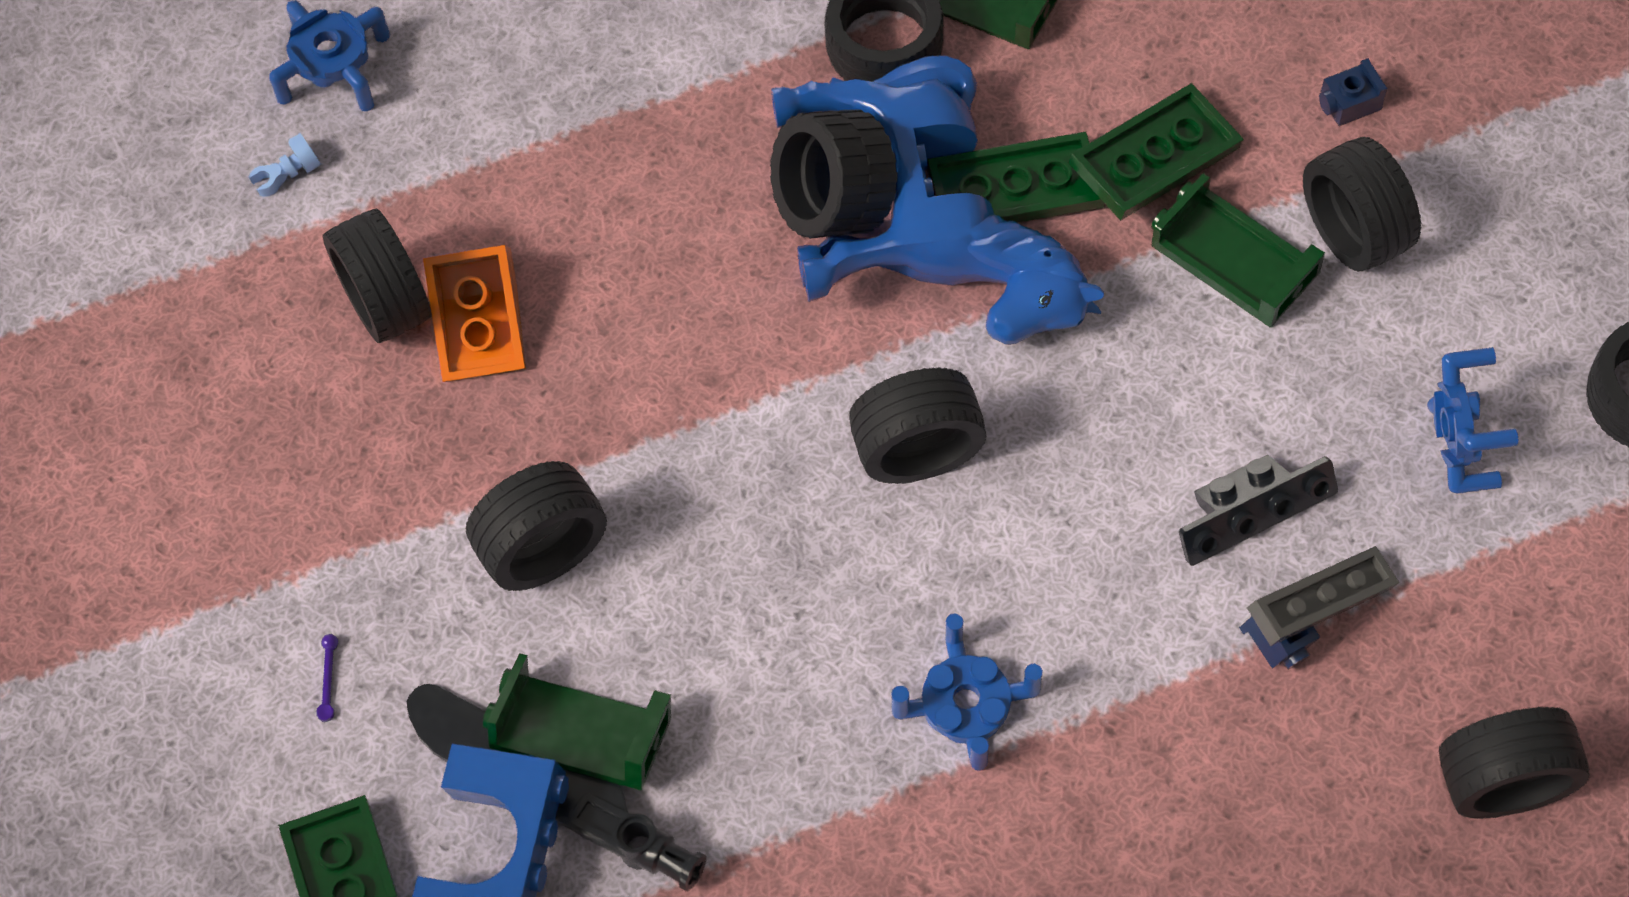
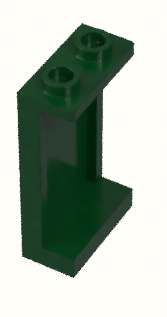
(1234, 252)

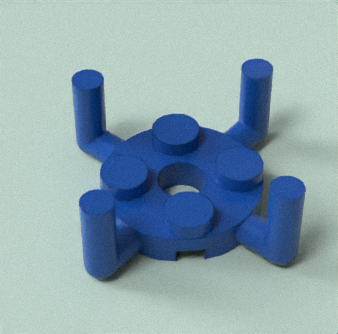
(334, 64)
(1454, 417)
(966, 673)

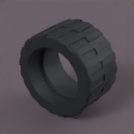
(833, 173)

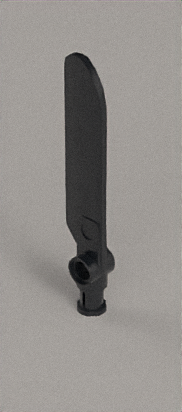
(591, 806)

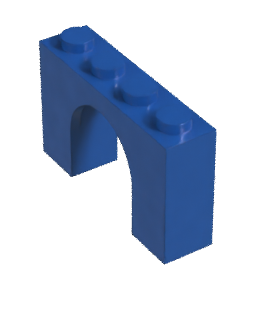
(527, 789)

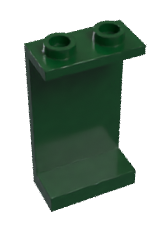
(1006, 19)
(577, 727)

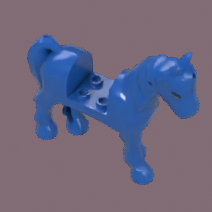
(948, 235)

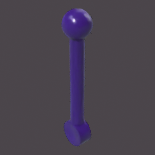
(325, 711)

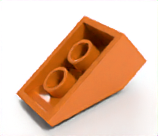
(475, 312)

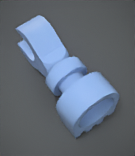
(288, 166)

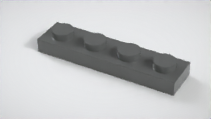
(1322, 595)

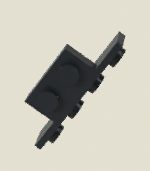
(1252, 502)

